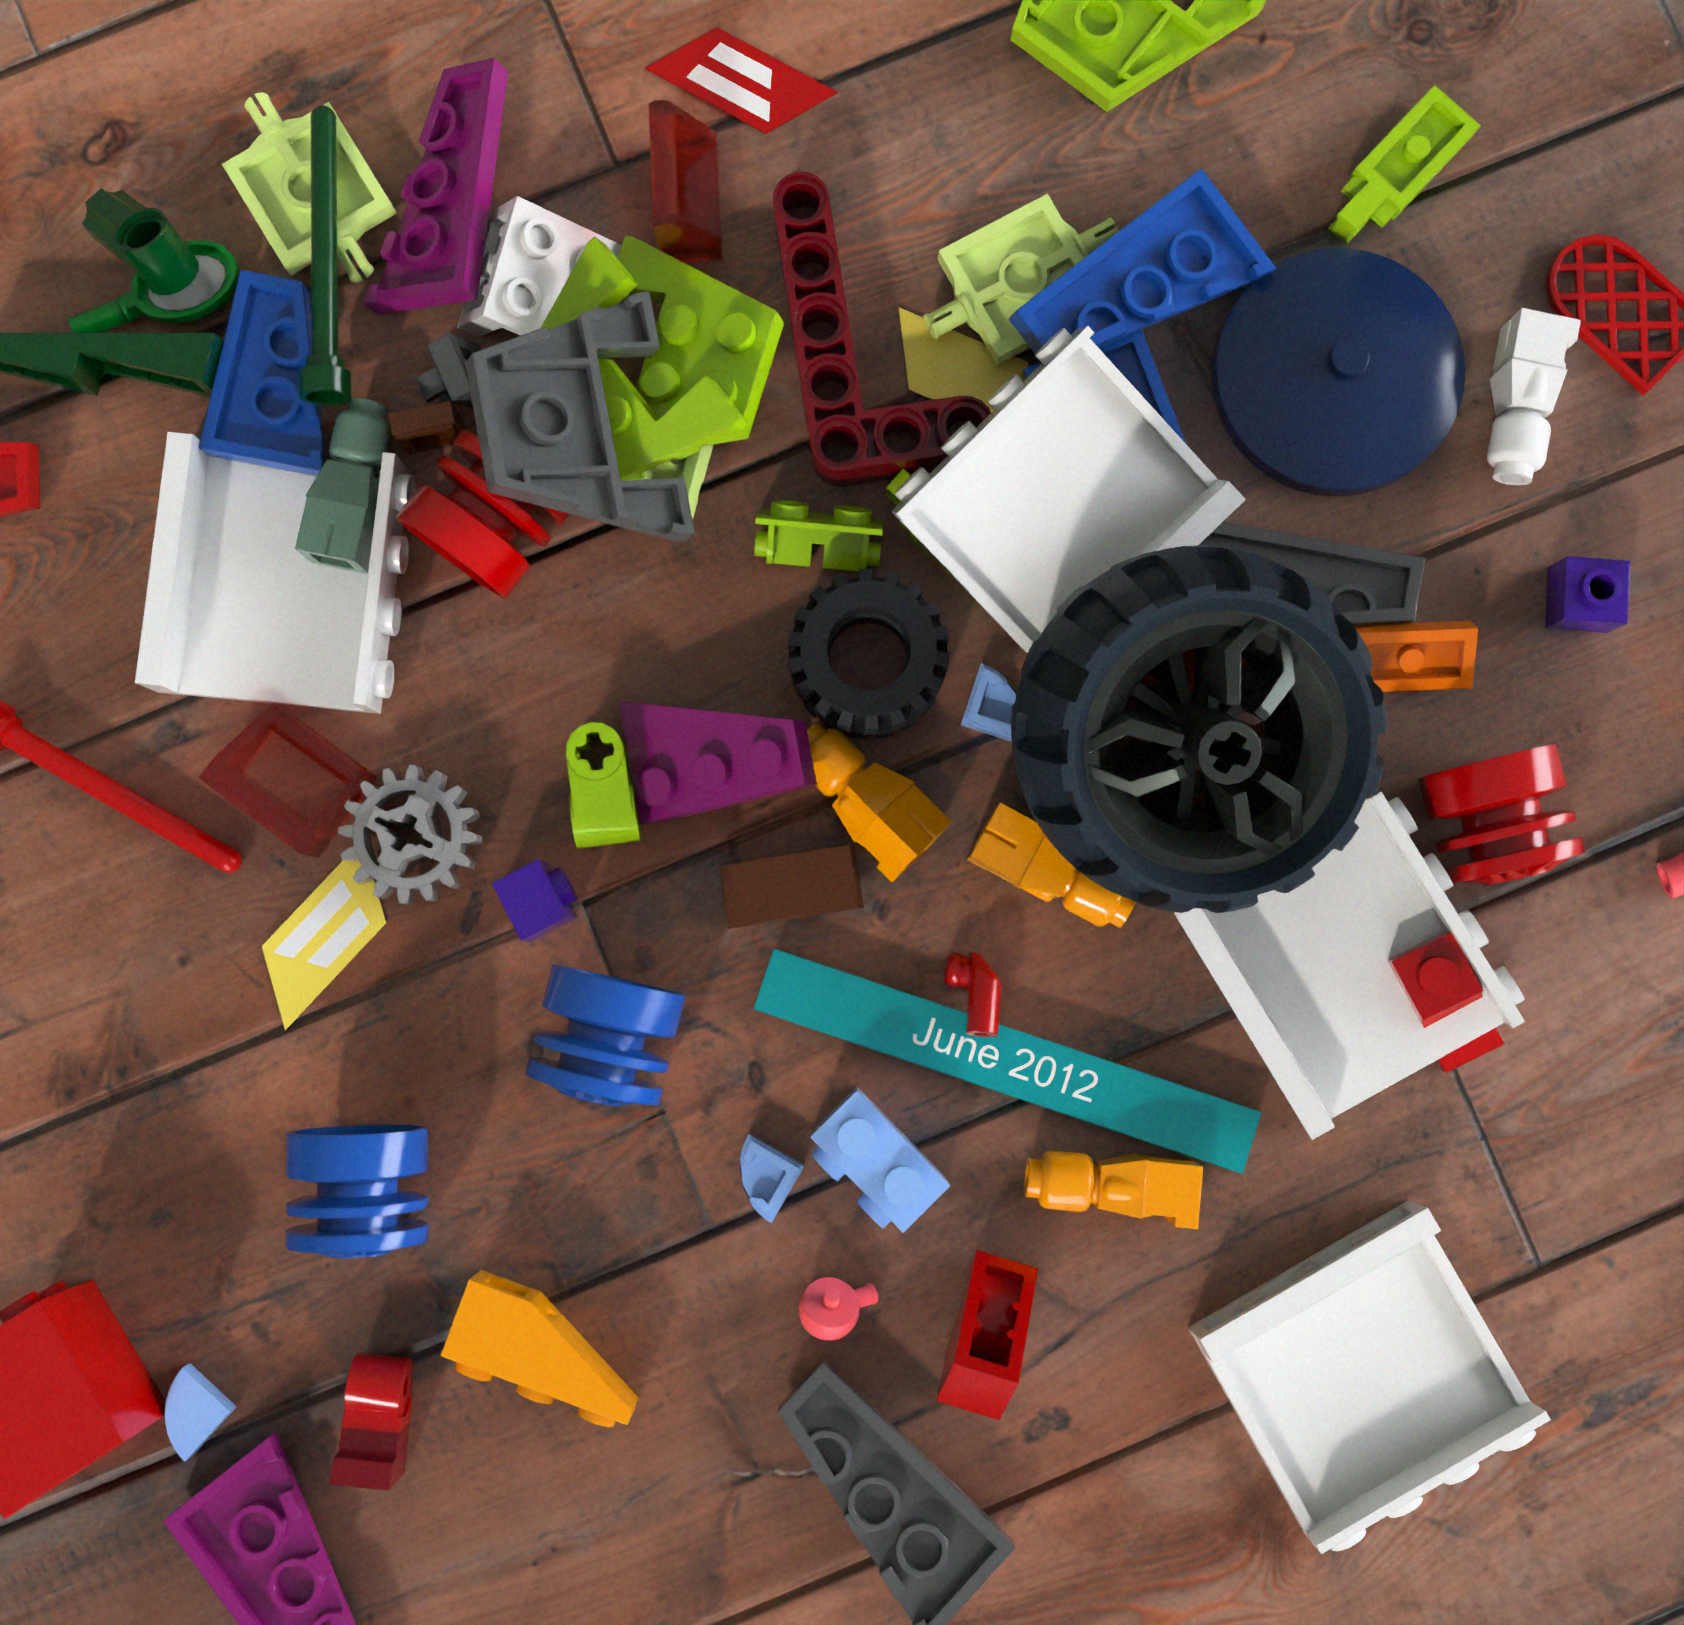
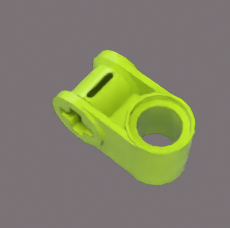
(602, 799)

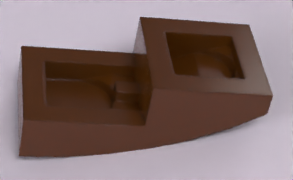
(791, 886)

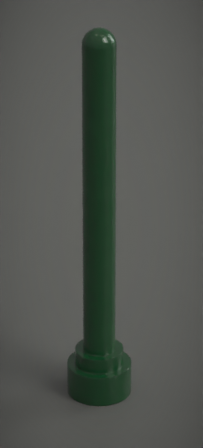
(324, 377)

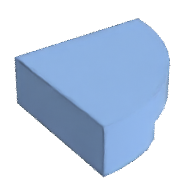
(990, 704)
(767, 1175)
(194, 1411)

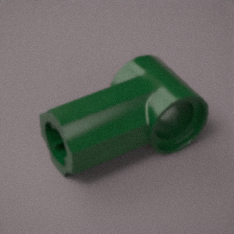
(141, 240)

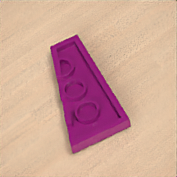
(448, 196)
(260, 1544)

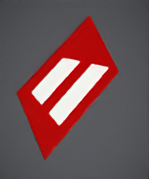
(741, 80)

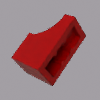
(1438, 984)
(988, 1336)

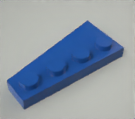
(1154, 268)

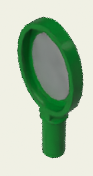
(206, 293)

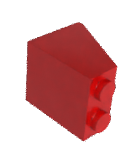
(65, 1390)

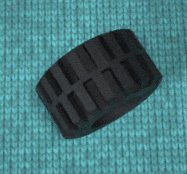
(876, 602)

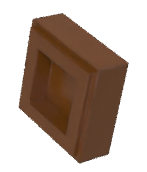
(426, 427)

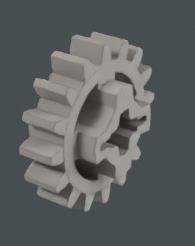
(397, 855)

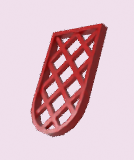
(1642, 268)

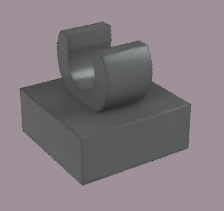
(450, 377)

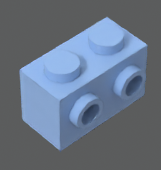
(879, 1160)

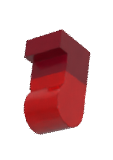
(374, 1423)

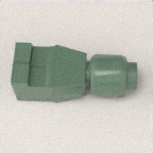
(343, 497)

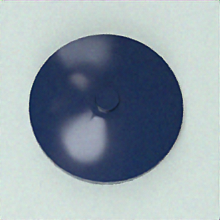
(1338, 372)

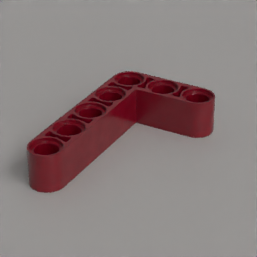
(834, 357)

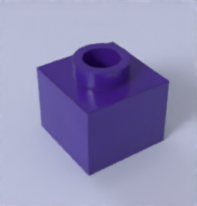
(1571, 602)
(536, 899)

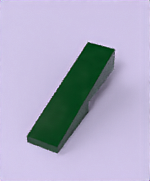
(81, 359)

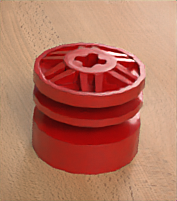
(476, 526)
(1502, 815)

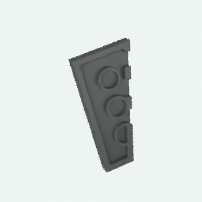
(909, 1515)

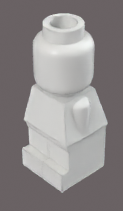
(1525, 389)

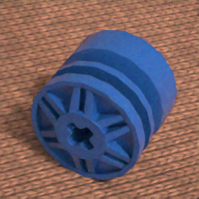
(605, 1037)
(357, 1189)

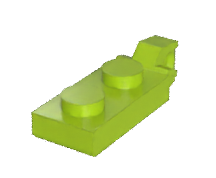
(1404, 163)

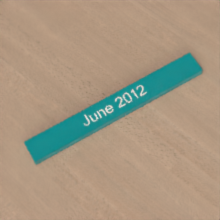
(1008, 1063)

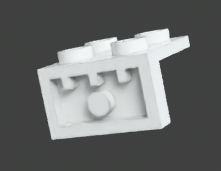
(524, 267)

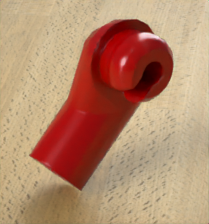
(982, 988)

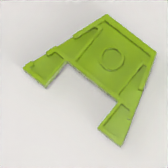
(1122, 45)
(701, 333)
(637, 432)

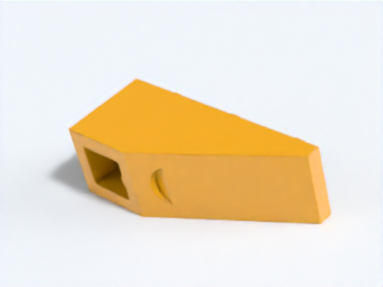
(527, 1341)

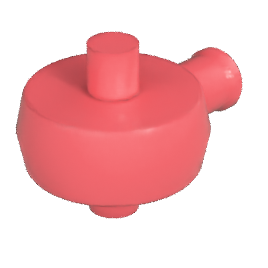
(832, 1307)

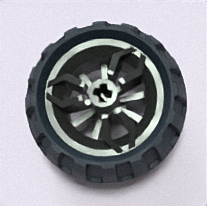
(1271, 789)

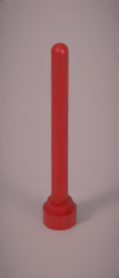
(114, 793)

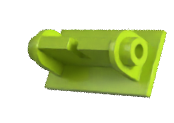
(795, 529)

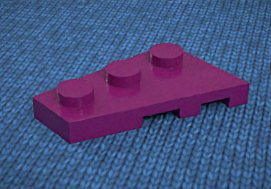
(710, 759)

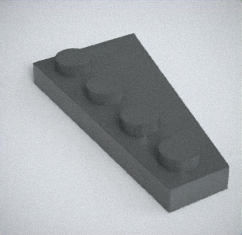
(1360, 581)

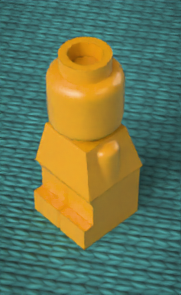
(875, 803)
(1023, 856)
(1119, 1184)

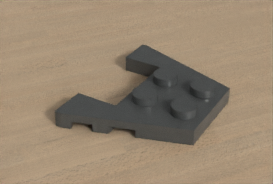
(549, 423)

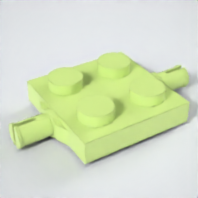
(277, 189)
(1005, 268)

